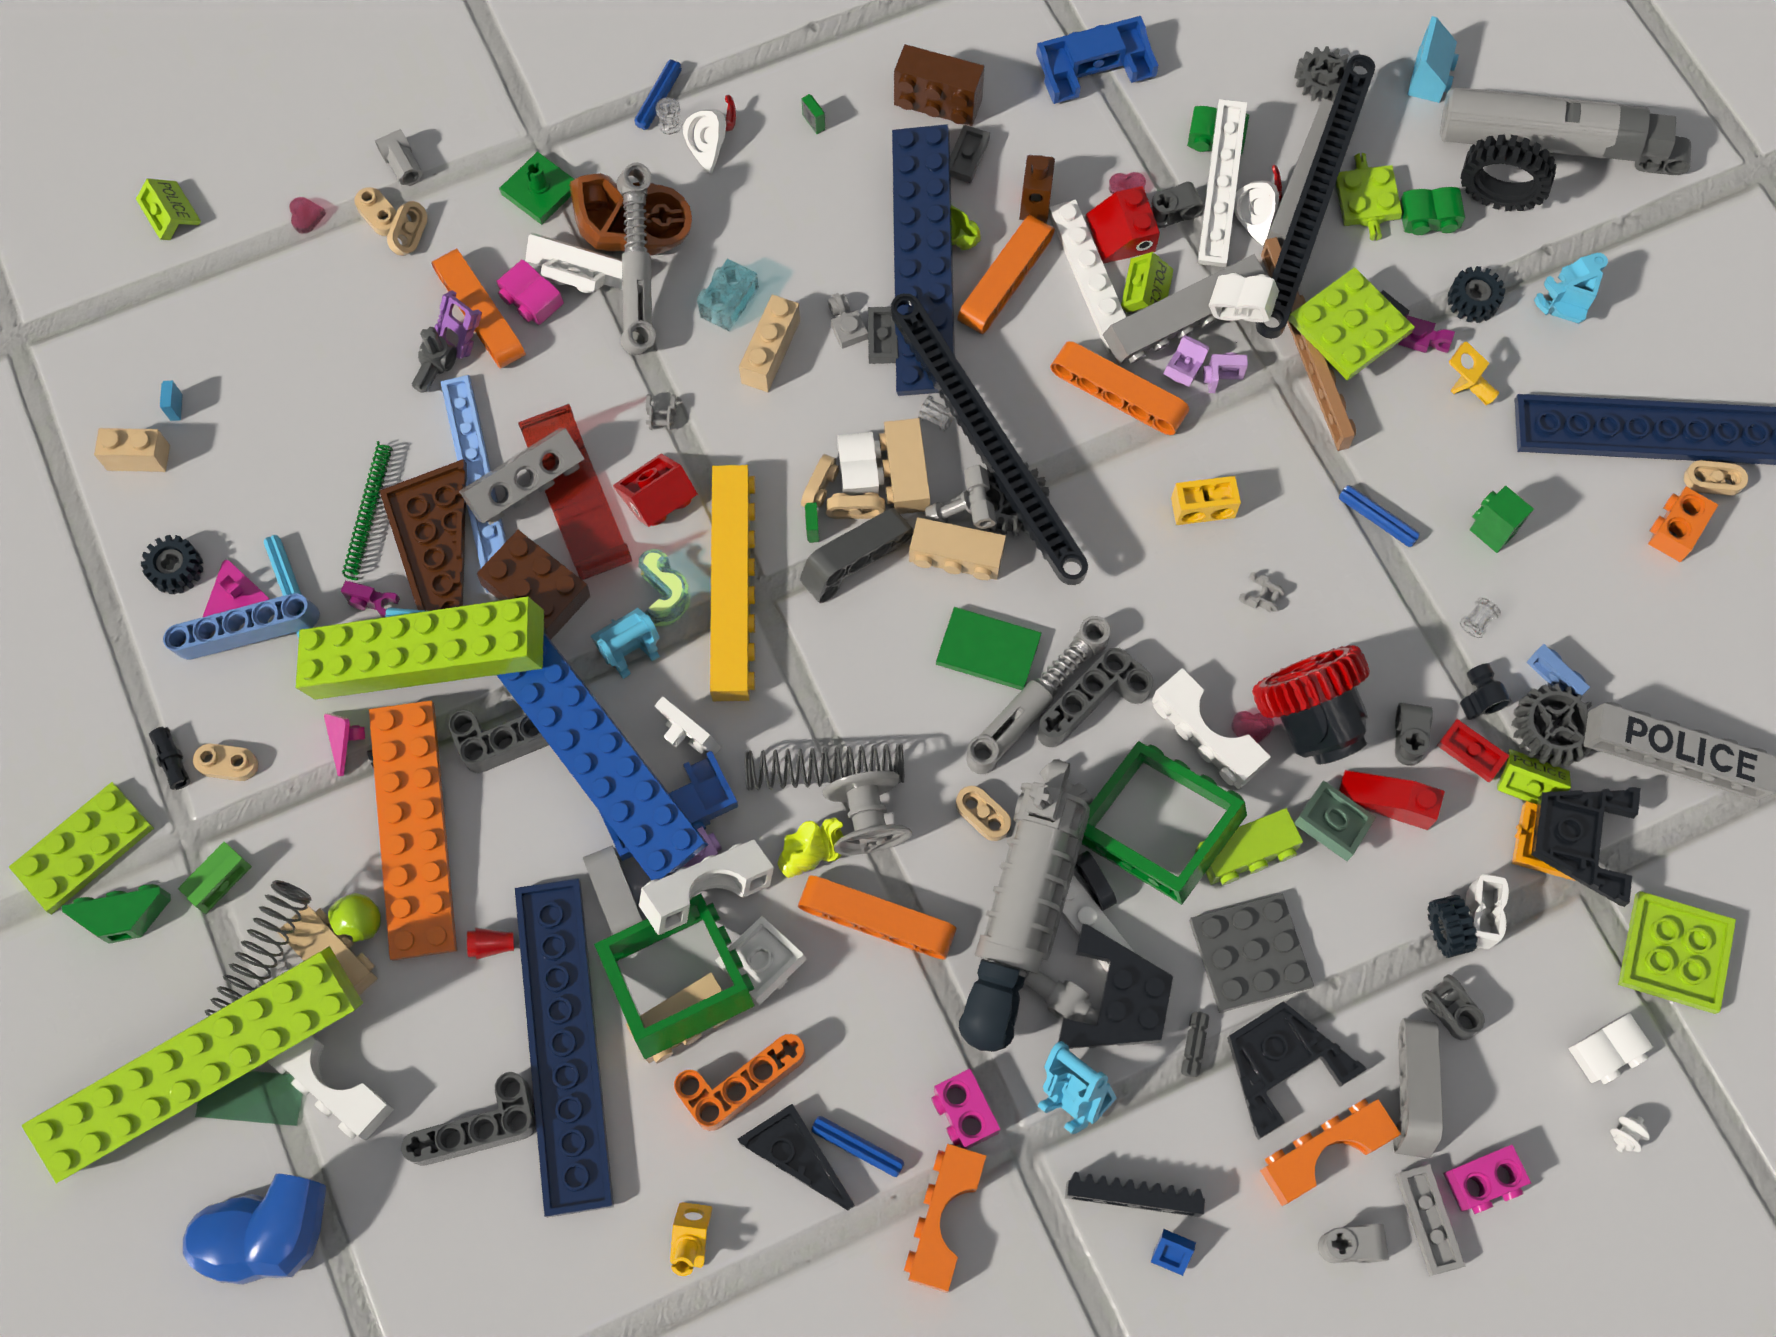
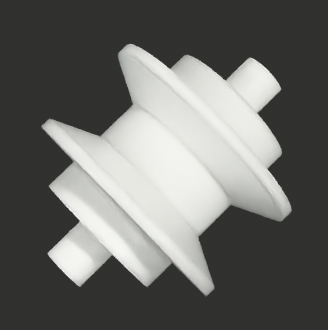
(1630, 1133)

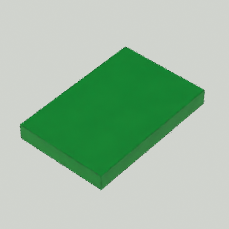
(988, 648)

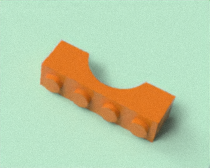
(1295, 1172)
(933, 1261)

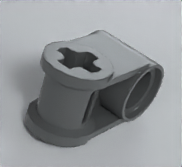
(1176, 204)
(1413, 729)
(1452, 1006)

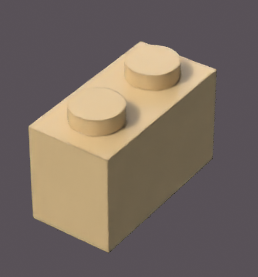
(132, 449)

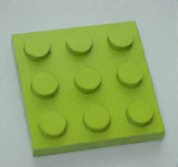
(1351, 323)
(1677, 952)

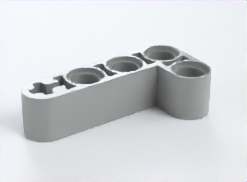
(1419, 1089)

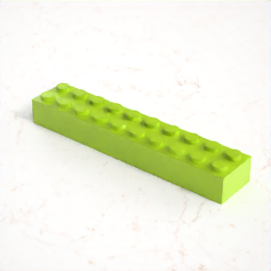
(192, 1064)

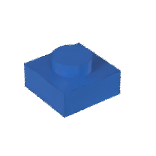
(1173, 1252)

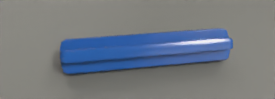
(659, 91)
(1379, 515)
(857, 1146)

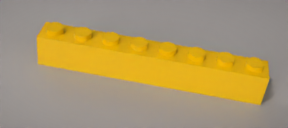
(731, 584)

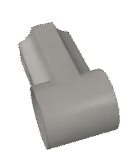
(398, 154)

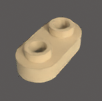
(375, 209)
(407, 231)
(824, 472)
(1713, 477)
(854, 507)
(223, 762)
(985, 812)

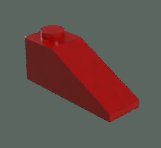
(1394, 797)

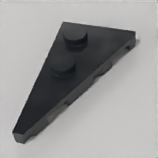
(791, 1147)

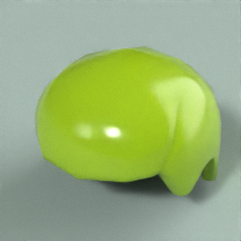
(355, 916)

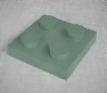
(1335, 820)

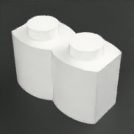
(1244, 298)
(858, 463)
(1486, 902)
(1611, 1048)

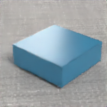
(171, 400)

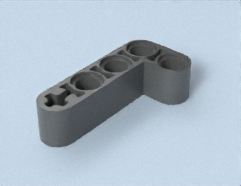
(853, 551)
(1089, 700)
(489, 741)
(470, 1126)

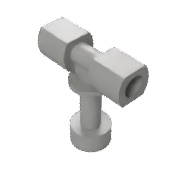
(972, 500)

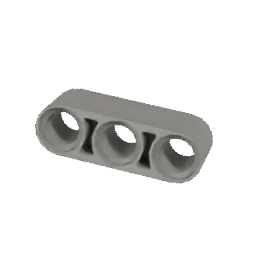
(612, 889)

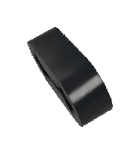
(1095, 881)

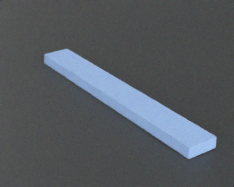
(471, 447)

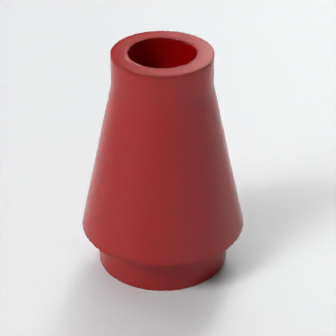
(488, 942)

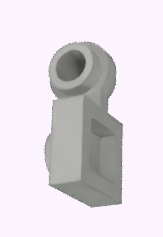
(847, 327)

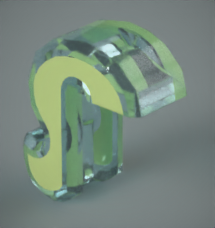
(669, 583)

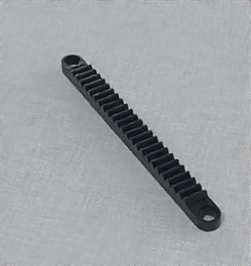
(1318, 190)
(989, 440)

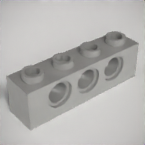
(478, 493)

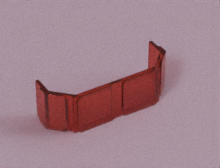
(579, 501)

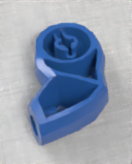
(256, 1234)

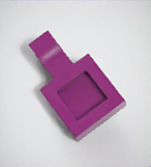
(1425, 336)
(363, 596)

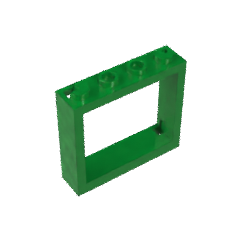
(1147, 871)
(694, 1018)

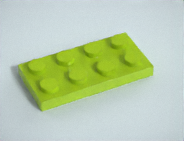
(81, 848)

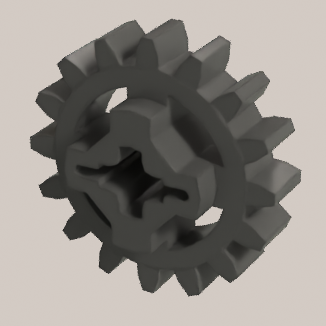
(1324, 75)

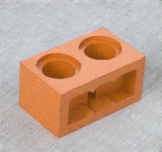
(1686, 526)

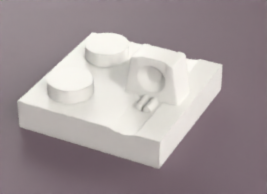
(683, 726)
(765, 958)

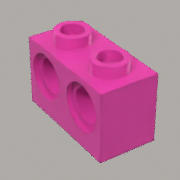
(973, 1107)
(1485, 1174)

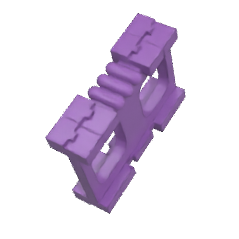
(463, 330)

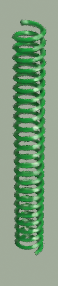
(376, 485)

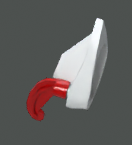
(706, 133)
(1258, 204)

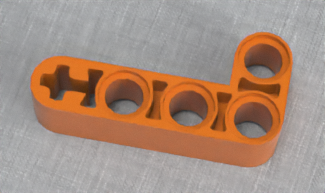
(744, 1076)

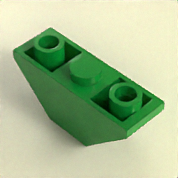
(119, 914)

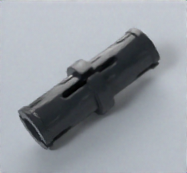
(169, 758)

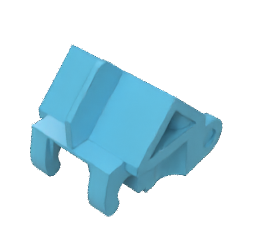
(1576, 291)
(624, 636)
(1075, 1089)

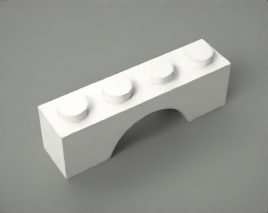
(1236, 758)
(740, 870)
(356, 1107)

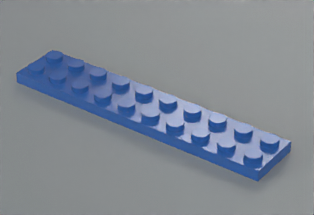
(605, 764)

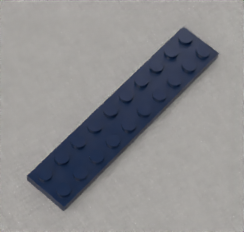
(922, 240)
(1645, 429)
(563, 1049)

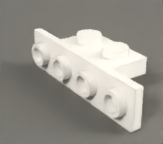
(573, 264)

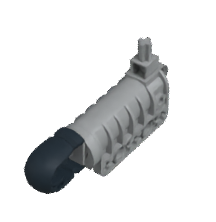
(1025, 906)

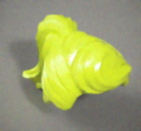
(809, 846)

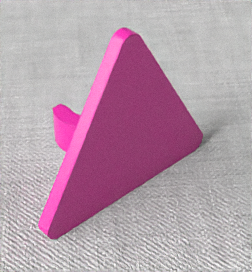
(232, 591)
(339, 734)

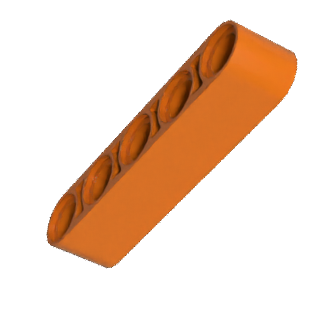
(1005, 274)
(492, 328)
(1120, 388)
(877, 917)

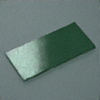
(254, 1098)

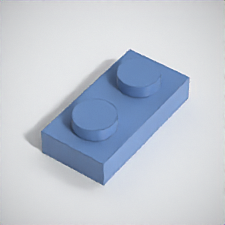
(1554, 671)

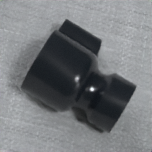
(1489, 695)

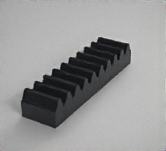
(1135, 1198)

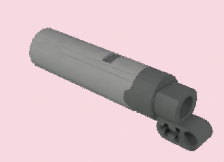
(1568, 127)

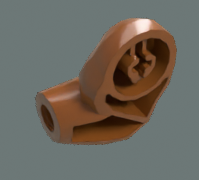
(601, 211)

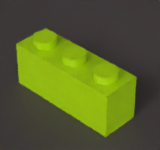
(1255, 846)

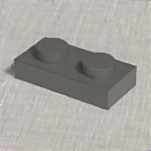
(968, 153)
(881, 336)

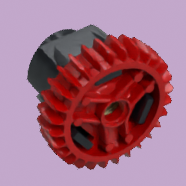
(1319, 703)

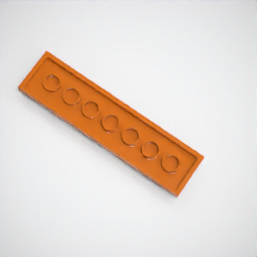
(412, 831)

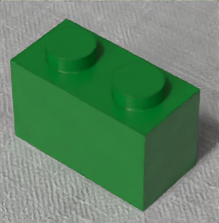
(1500, 518)

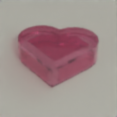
(1122, 182)
(305, 214)
(1254, 725)

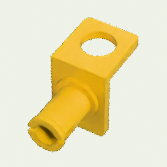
(1472, 377)
(689, 1238)

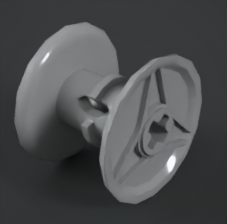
(866, 812)

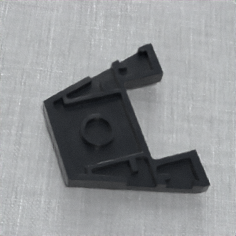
(1571, 832)
(1132, 998)
(1275, 1049)

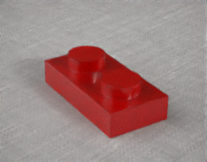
(1473, 750)

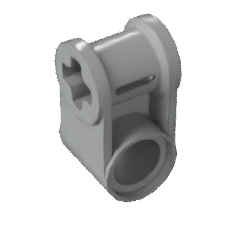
(1359, 1243)

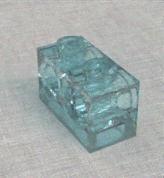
(733, 297)

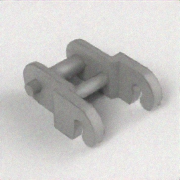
(660, 422)
(1266, 586)

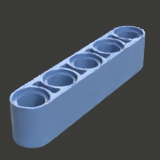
(227, 626)

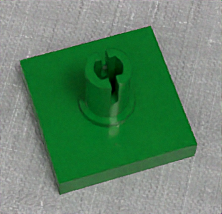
(538, 188)

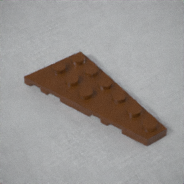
(430, 533)

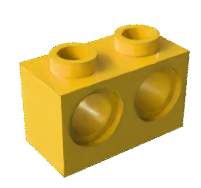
(1205, 500)

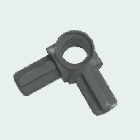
(434, 357)

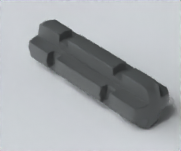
(1195, 1044)

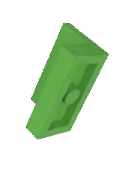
(214, 878)

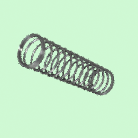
(751, 776)
(291, 893)

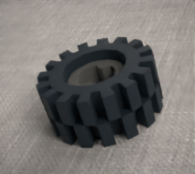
(1472, 307)
(183, 571)
(1452, 926)

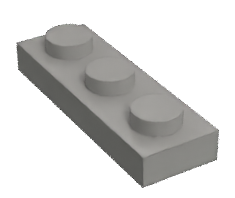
(1430, 1220)

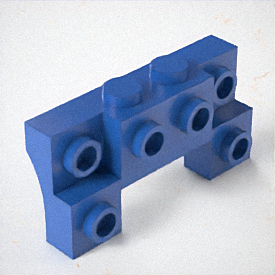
(1095, 51)
(700, 800)

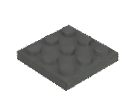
(1251, 953)

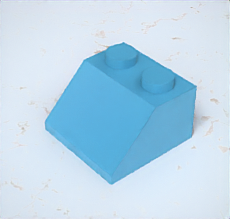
(1433, 63)

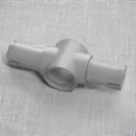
(1064, 999)

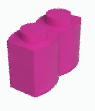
(529, 292)

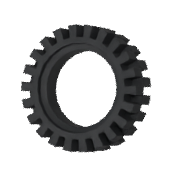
(1512, 153)

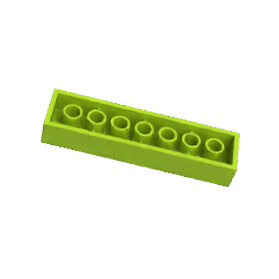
(421, 648)

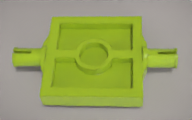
(1368, 196)

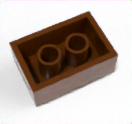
(938, 85)
(529, 571)

